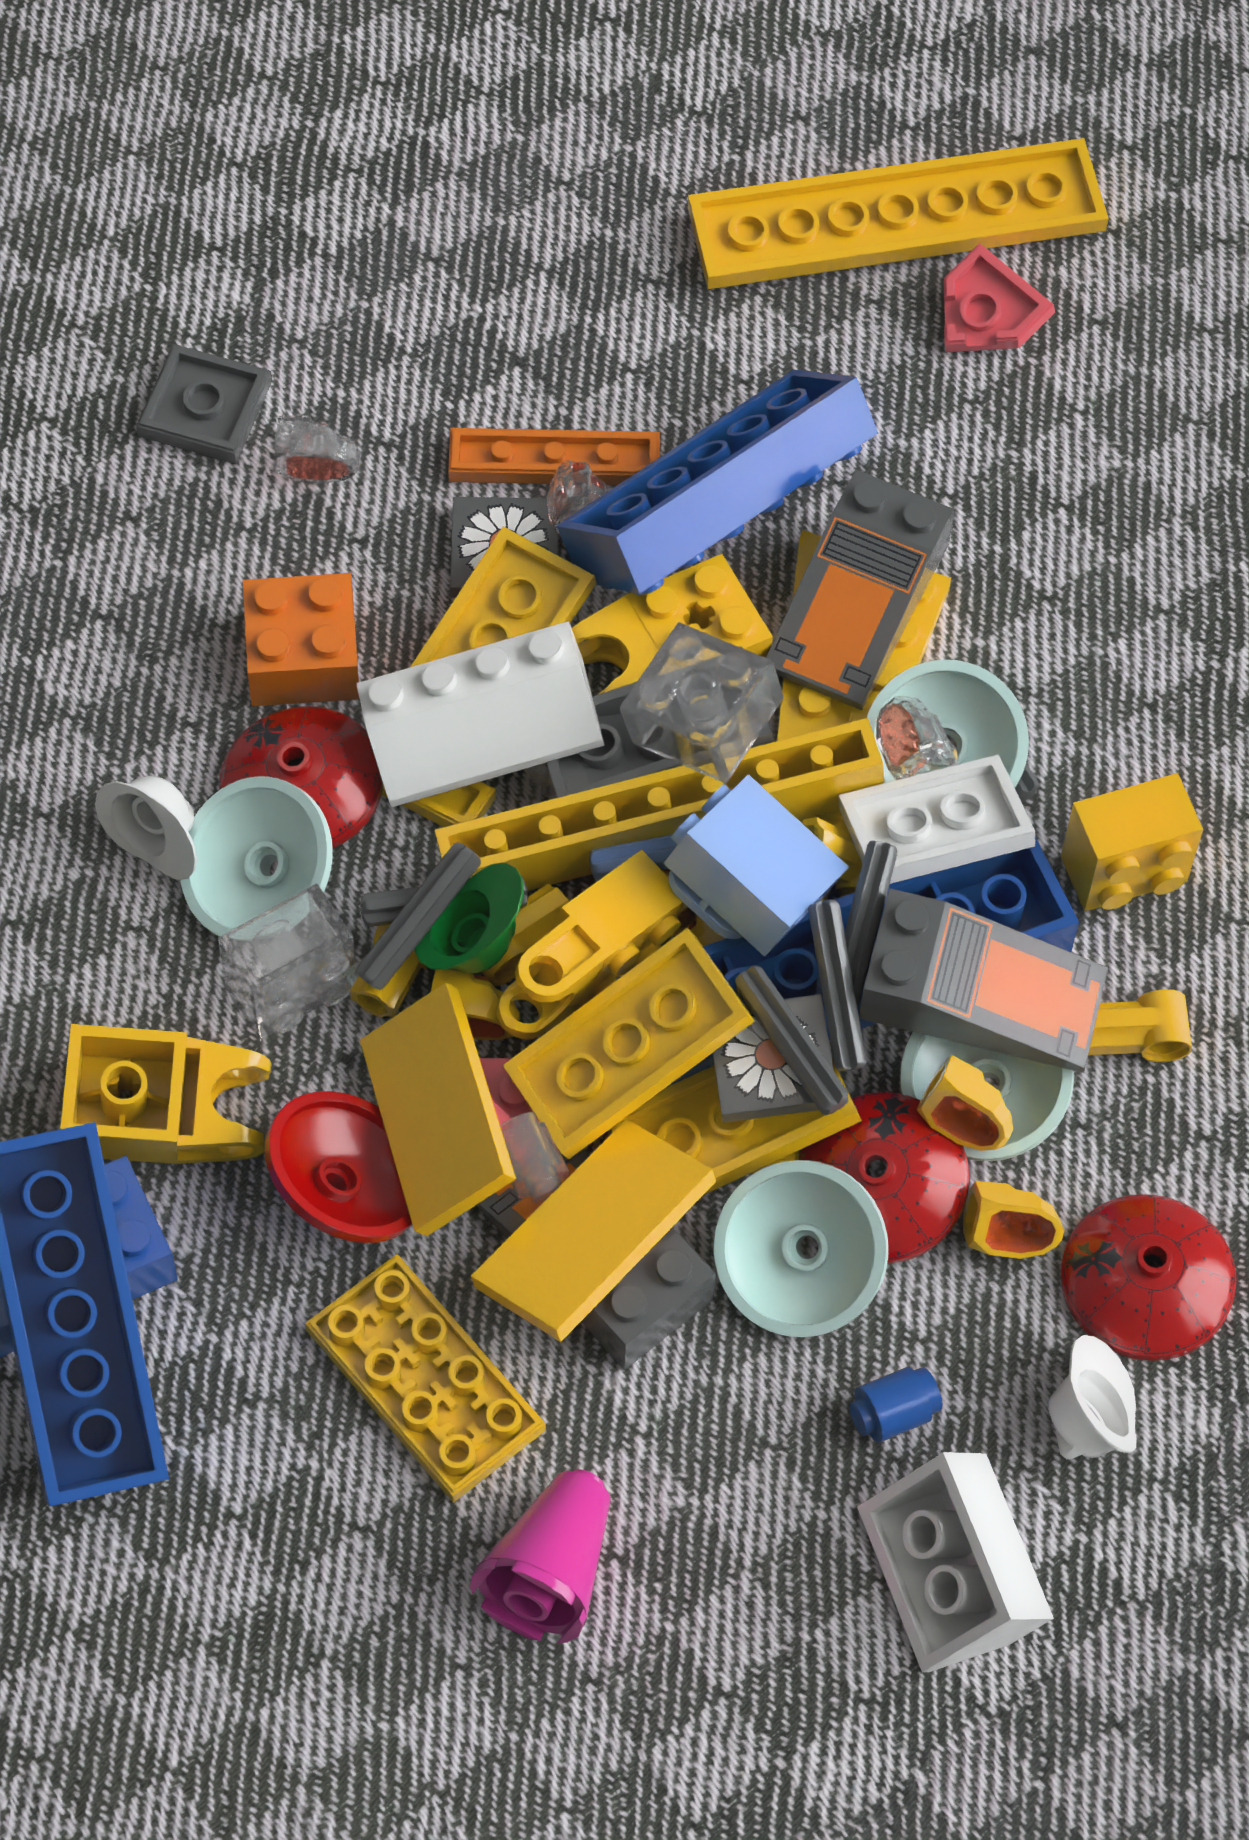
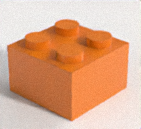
(300, 639)

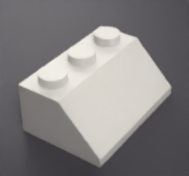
(954, 1560)

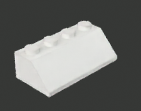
(480, 714)

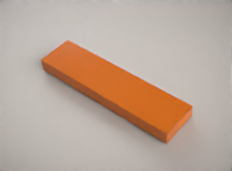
(535, 454)

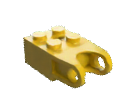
(637, 625)
(592, 943)
(172, 1090)

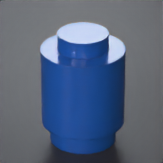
(895, 1403)

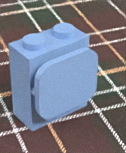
(750, 866)

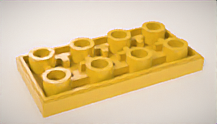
(437, 1109)
(593, 1229)
(425, 1377)

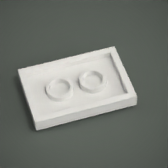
(941, 817)

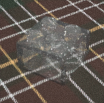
(702, 702)
(288, 962)

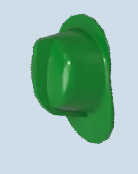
(476, 924)

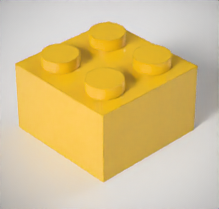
(1131, 843)

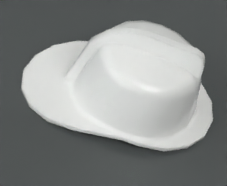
(150, 823)
(1094, 1403)

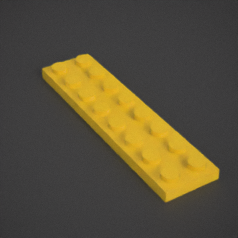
(896, 213)

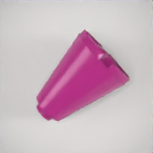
(548, 1560)

